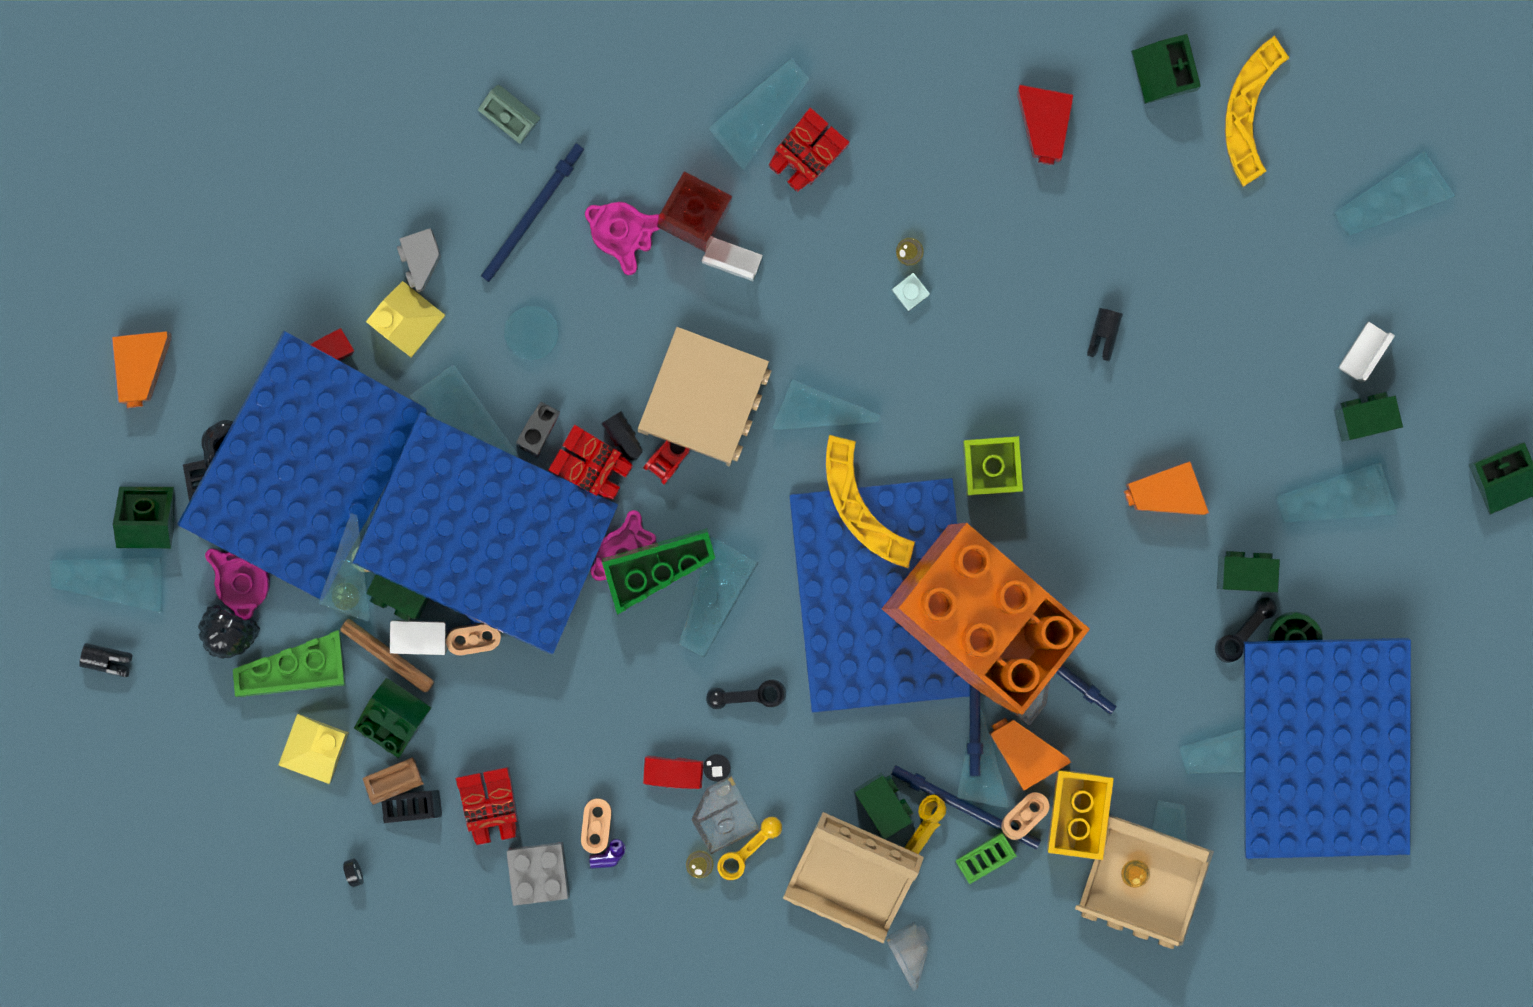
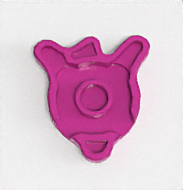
(620, 231)
(626, 538)
(238, 582)

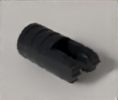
(1106, 326)
(623, 436)
(99, 659)

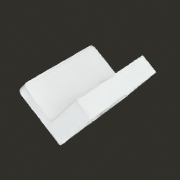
(732, 259)
(1365, 352)
(418, 637)

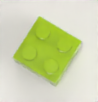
(992, 466)

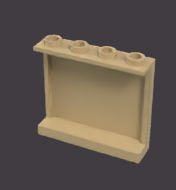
(705, 396)
(853, 877)
(1168, 898)

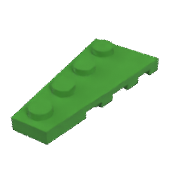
(298, 668)

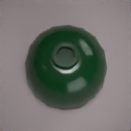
(1294, 627)

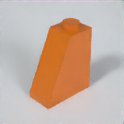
(138, 365)
(1168, 491)
(1026, 753)

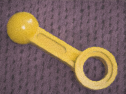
(929, 822)
(770, 828)

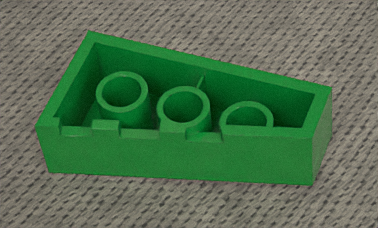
(648, 569)

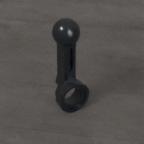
(1264, 609)
(718, 698)

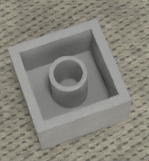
(538, 873)

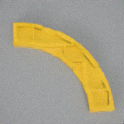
(1241, 110)
(854, 511)

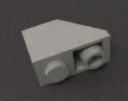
(422, 257)

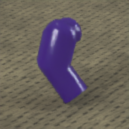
(610, 857)

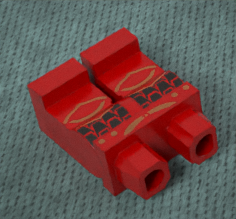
(803, 158)
(596, 470)
(492, 811)

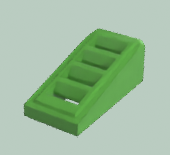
(999, 838)

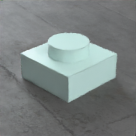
(910, 292)

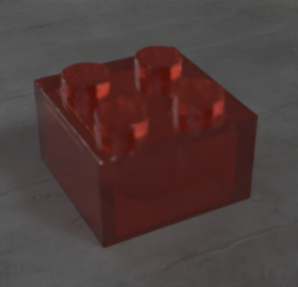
(694, 211)

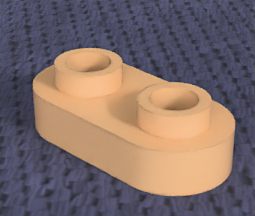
(474, 640)
(1024, 816)
(596, 825)

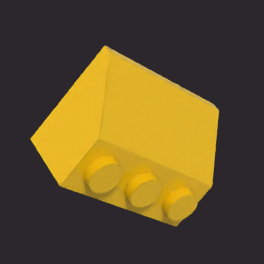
(1080, 814)

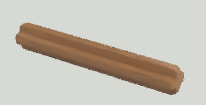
(383, 653)

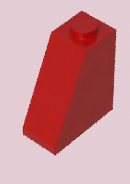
(1045, 121)

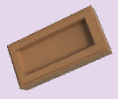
(393, 781)

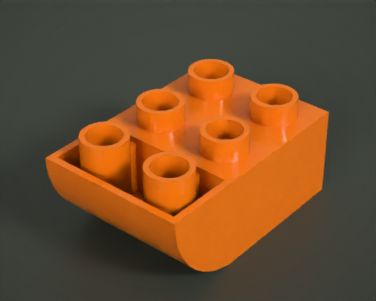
(985, 618)

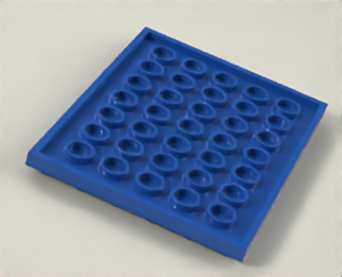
(299, 462)
(485, 533)
(851, 645)
(1327, 748)

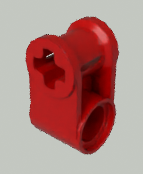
(667, 459)

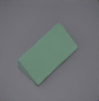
(508, 113)

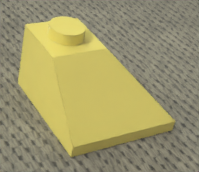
(405, 318)
(313, 748)

